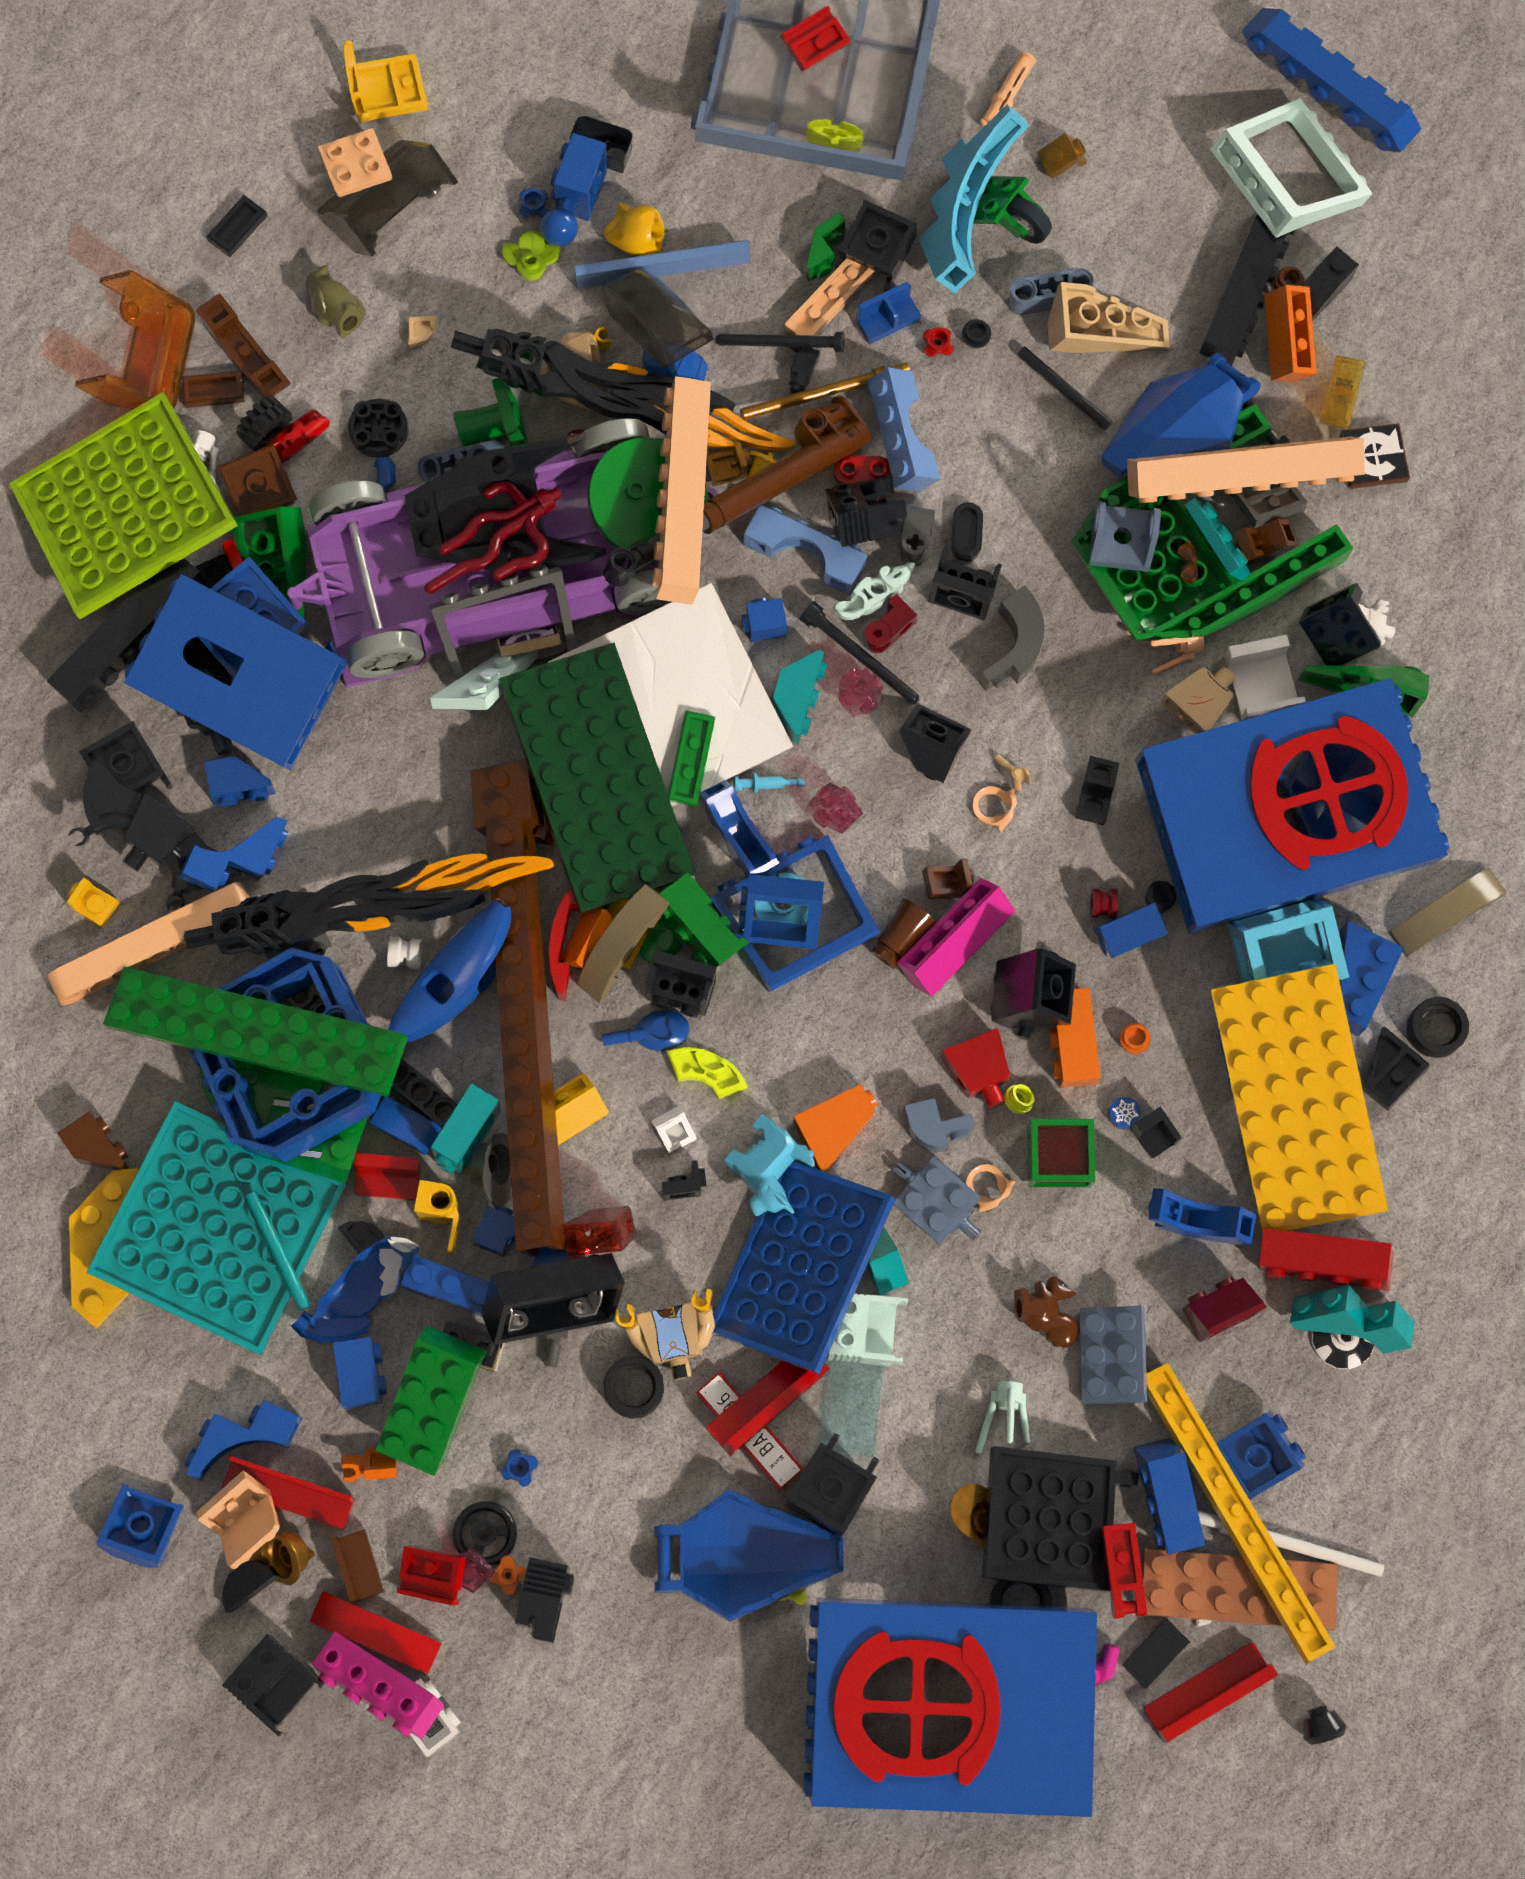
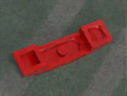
(560, 971)
(375, 1632)

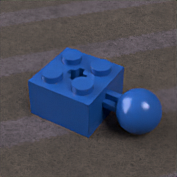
(575, 188)

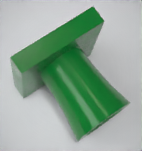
(492, 420)

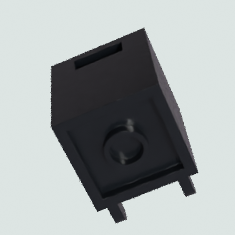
(831, 1488)

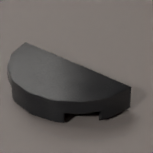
(360, 1234)
(245, 1583)

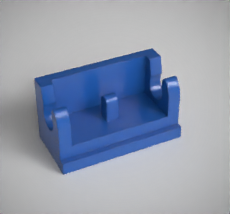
(1131, 930)

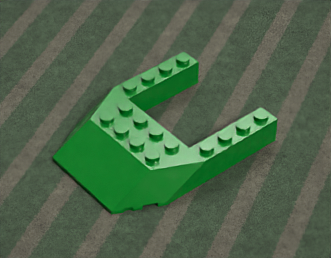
(1162, 605)

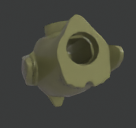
(334, 303)

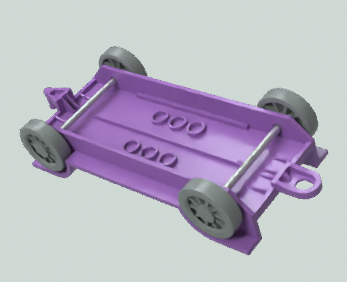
(377, 582)

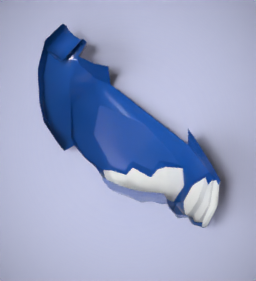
(345, 1306)

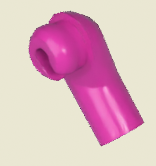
(1106, 1665)

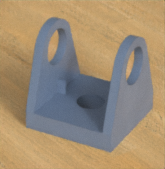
(1138, 524)

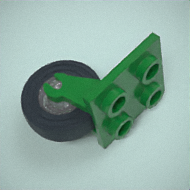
(1012, 208)

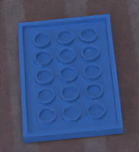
(802, 1267)

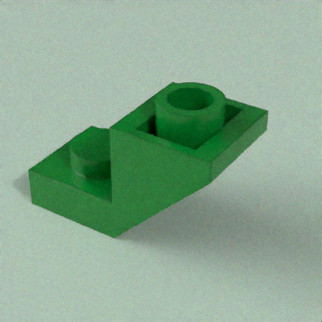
(821, 256)

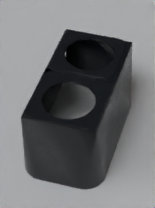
(601, 131)

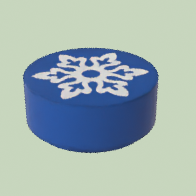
(1124, 1113)

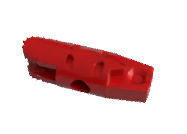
(299, 434)

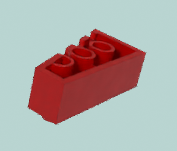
(1327, 1259)

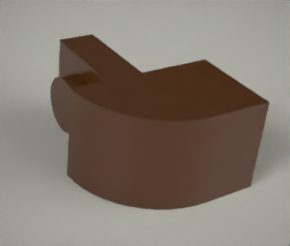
(1266, 541)

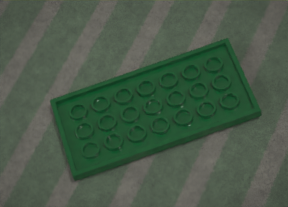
(596, 777)

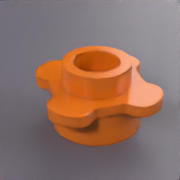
(517, 1574)

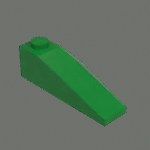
(276, 545)
(1411, 681)

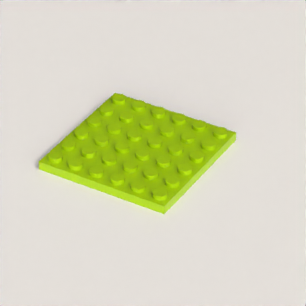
(122, 505)

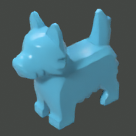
(766, 1163)

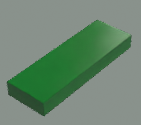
(691, 758)

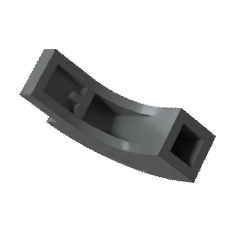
(1027, 624)

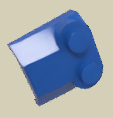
(139, 1527)

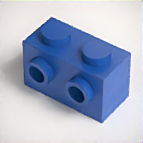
(359, 1373)

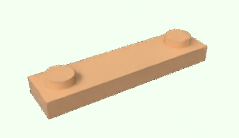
(829, 299)

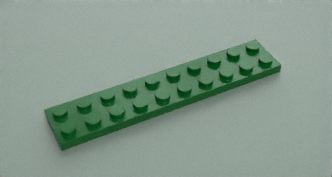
(256, 1031)

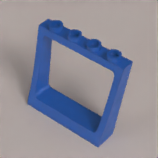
(865, 930)

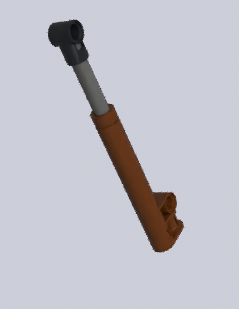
(833, 436)

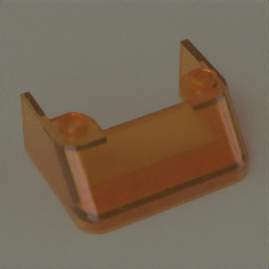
(157, 348)

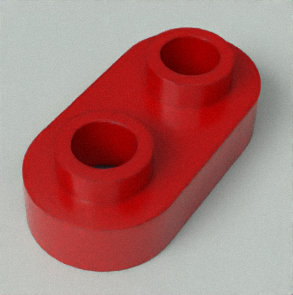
(862, 468)

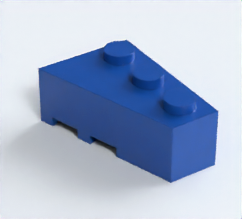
(1369, 965)
(1169, 1496)

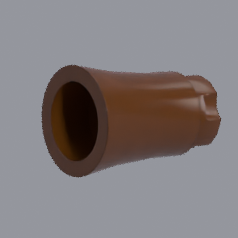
(902, 933)

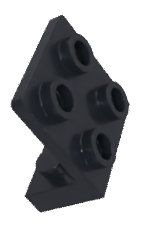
(1339, 627)

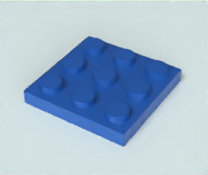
(255, 591)

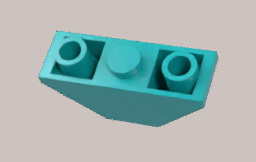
(797, 693)

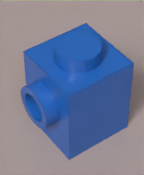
(764, 619)

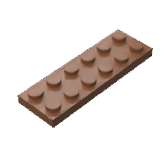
(1225, 1589)

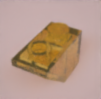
(1342, 392)

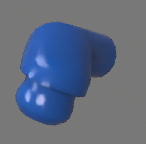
(385, 472)

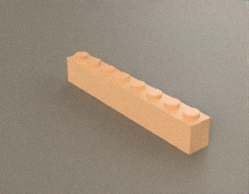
(1245, 467)
(682, 490)

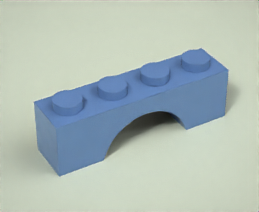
(908, 459)
(773, 532)

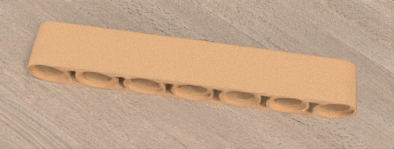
(140, 946)

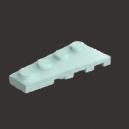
(480, 686)

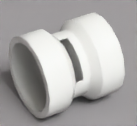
(404, 953)

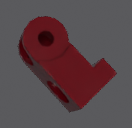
(883, 633)

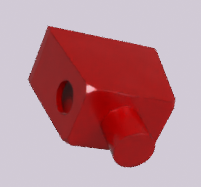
(979, 1066)

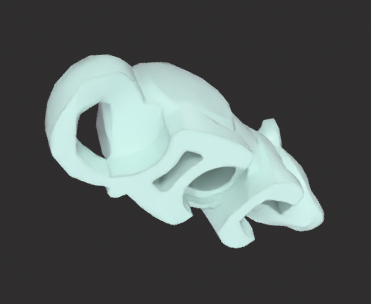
(872, 593)

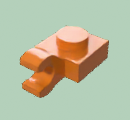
(371, 1464)

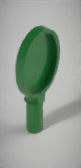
(660, 939)

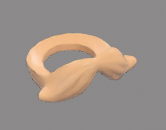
(1007, 797)
(1004, 1185)

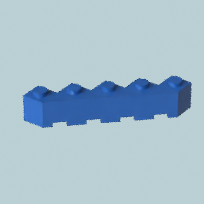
(1332, 79)

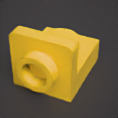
(91, 902)

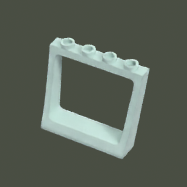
(1262, 186)

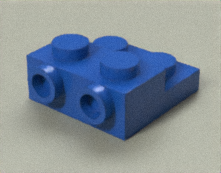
(1261, 1454)

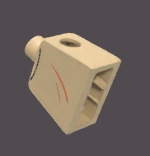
(1200, 699)

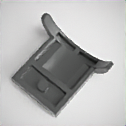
(1268, 505)

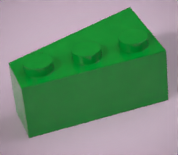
(699, 923)

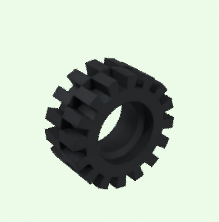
(263, 422)

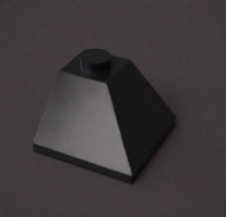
(933, 742)

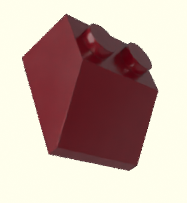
(1223, 1308)

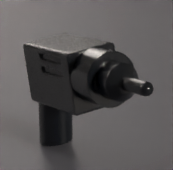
(803, 367)

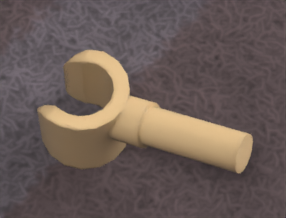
(1017, 773)

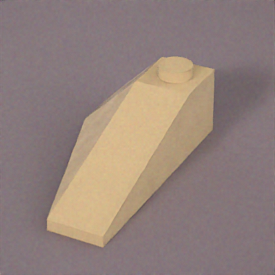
(1096, 323)

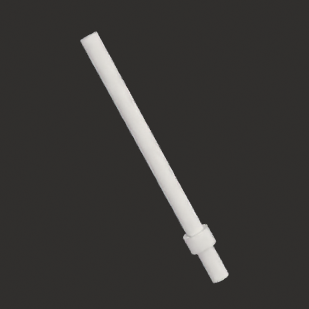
(1305, 1548)

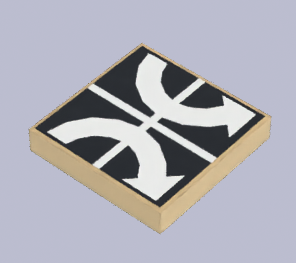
(529, 641)

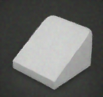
(674, 1129)

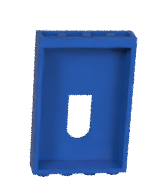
(274, 691)

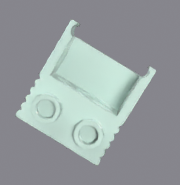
(868, 1331)

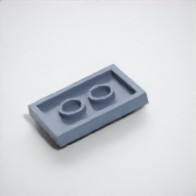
(1113, 1355)

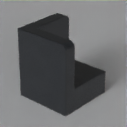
(1156, 1133)

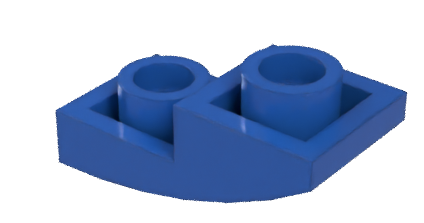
(405, 1125)

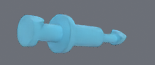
(765, 782)

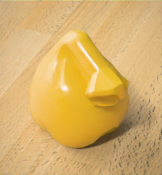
(636, 230)

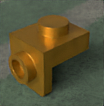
(1062, 155)
(728, 465)

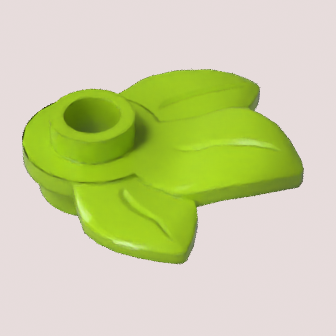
(530, 255)

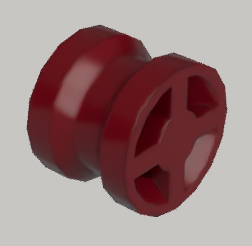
(1104, 903)

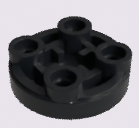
(378, 427)

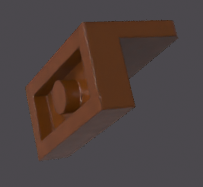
(357, 1566)

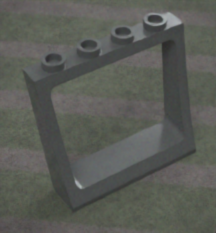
(511, 584)

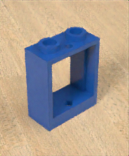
(781, 891)

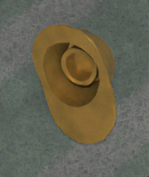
(969, 1511)
(286, 1554)

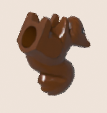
(1041, 1312)

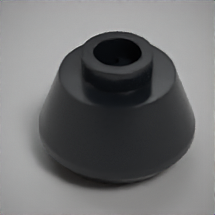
(1322, 1725)

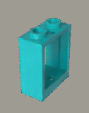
(465, 1129)

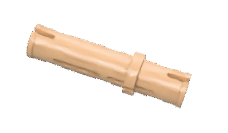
(1010, 86)

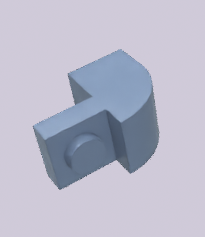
(927, 1129)

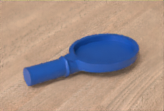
(654, 1032)

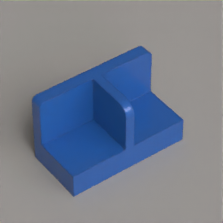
(887, 313)

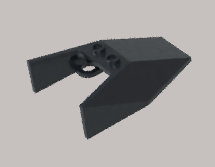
(450, 500)

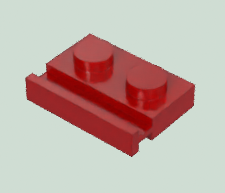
(815, 39)
(431, 1575)

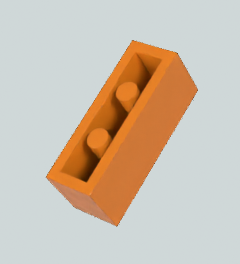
(1290, 333)
(1076, 1045)

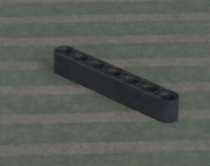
(404, 1087)

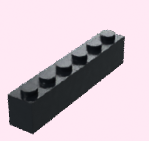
(1244, 293)
(116, 639)

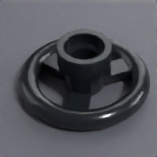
(509, 1530)

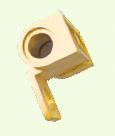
(427, 1197)

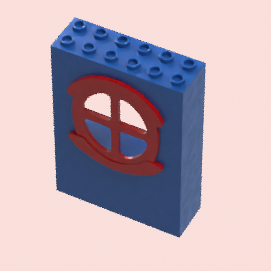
(1228, 826)
(1027, 1708)

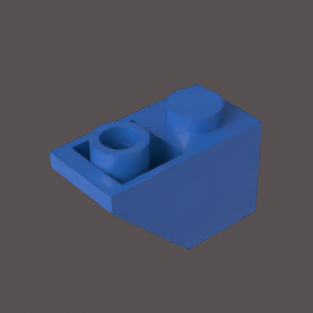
(235, 781)

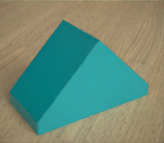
(886, 1265)

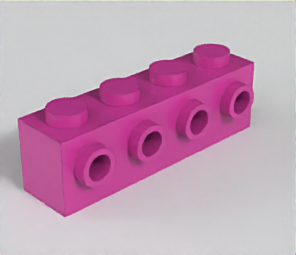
(956, 937)
(378, 1686)

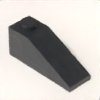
(1329, 279)

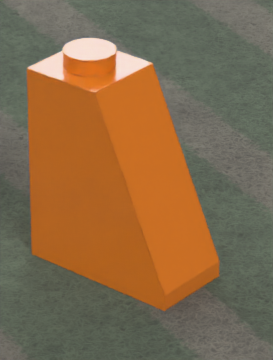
(835, 1124)

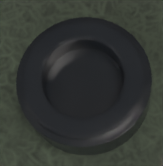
(1162, 895)

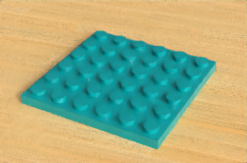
(193, 1240)

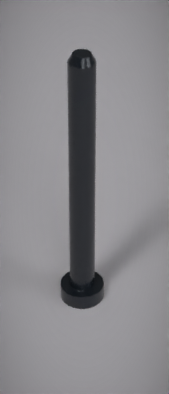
(836, 341)

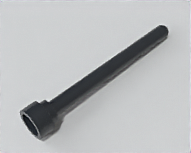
(815, 617)

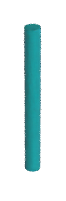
(277, 1251)

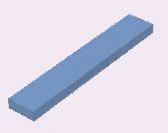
(664, 263)

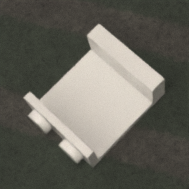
(1262, 676)

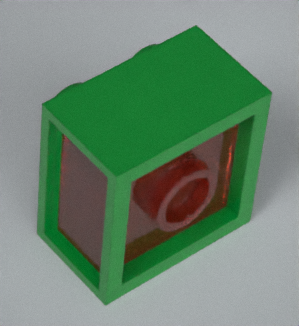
(1061, 1153)

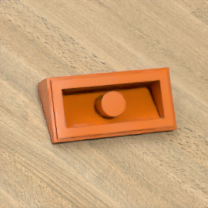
(585, 937)

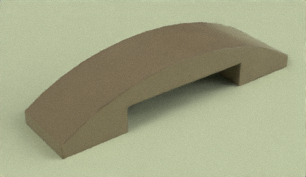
(1447, 911)
(619, 940)

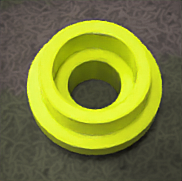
(1019, 1099)

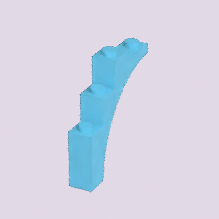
(956, 202)

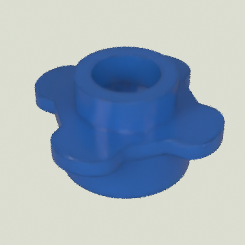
(533, 195)
(523, 1476)

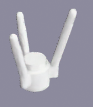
(204, 445)

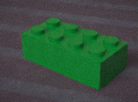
(430, 1400)

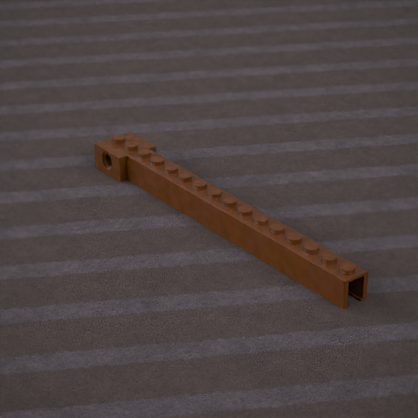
(507, 814)

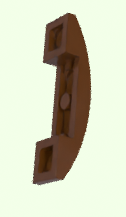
(241, 347)

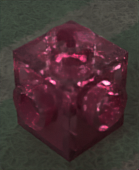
(857, 700)
(835, 807)

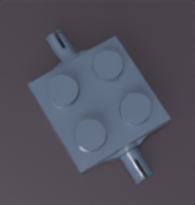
(937, 1200)

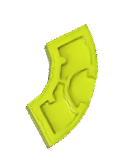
(708, 1068)

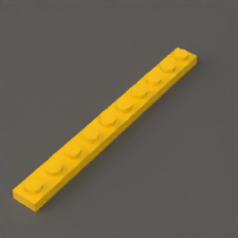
(1238, 1515)

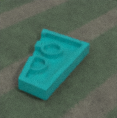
(1219, 538)

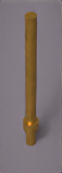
(814, 393)

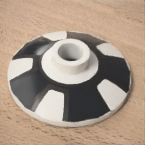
(1339, 1353)

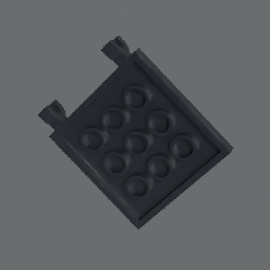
(1049, 1517)

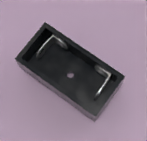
(547, 1298)

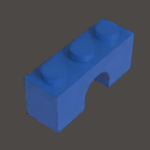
(498, 1231)
(445, 1284)

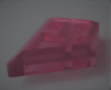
(476, 1570)

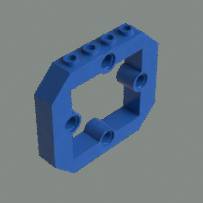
(332, 1110)

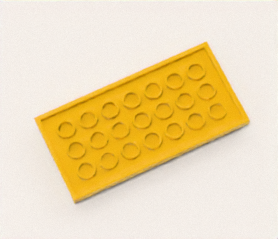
(1299, 1099)

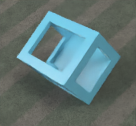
(1287, 940)

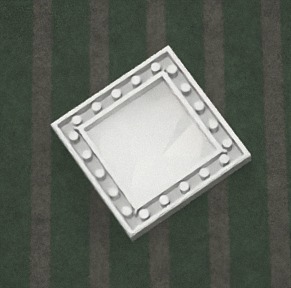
(696, 663)

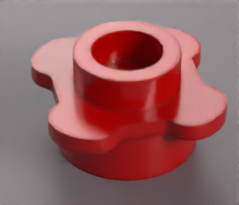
(937, 334)

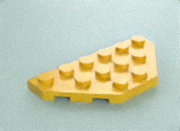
(87, 1229)

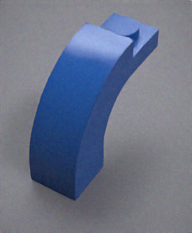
(1201, 1220)

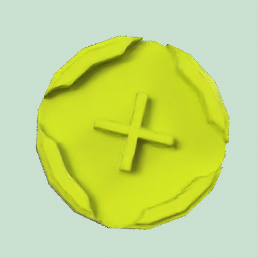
(843, 137)

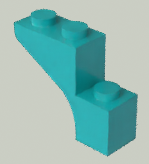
(1345, 1313)

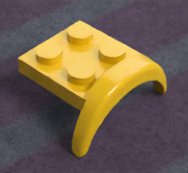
(384, 86)

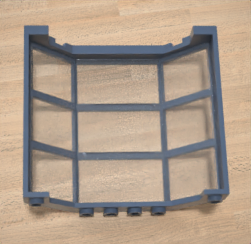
(875, 82)

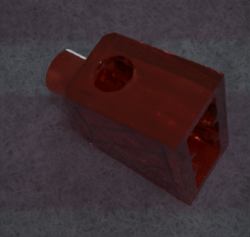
(610, 1231)

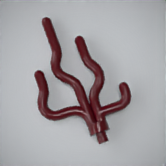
(521, 516)

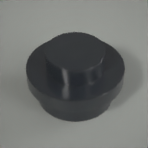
(976, 333)

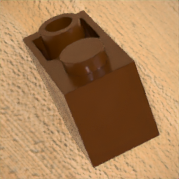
(90, 1145)

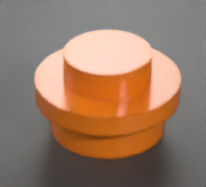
(1134, 1038)

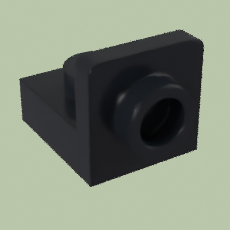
(681, 1187)

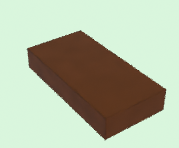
(213, 389)

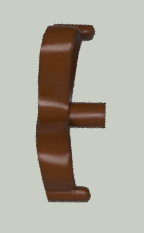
(1187, 553)

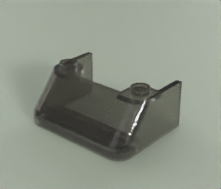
(415, 173)

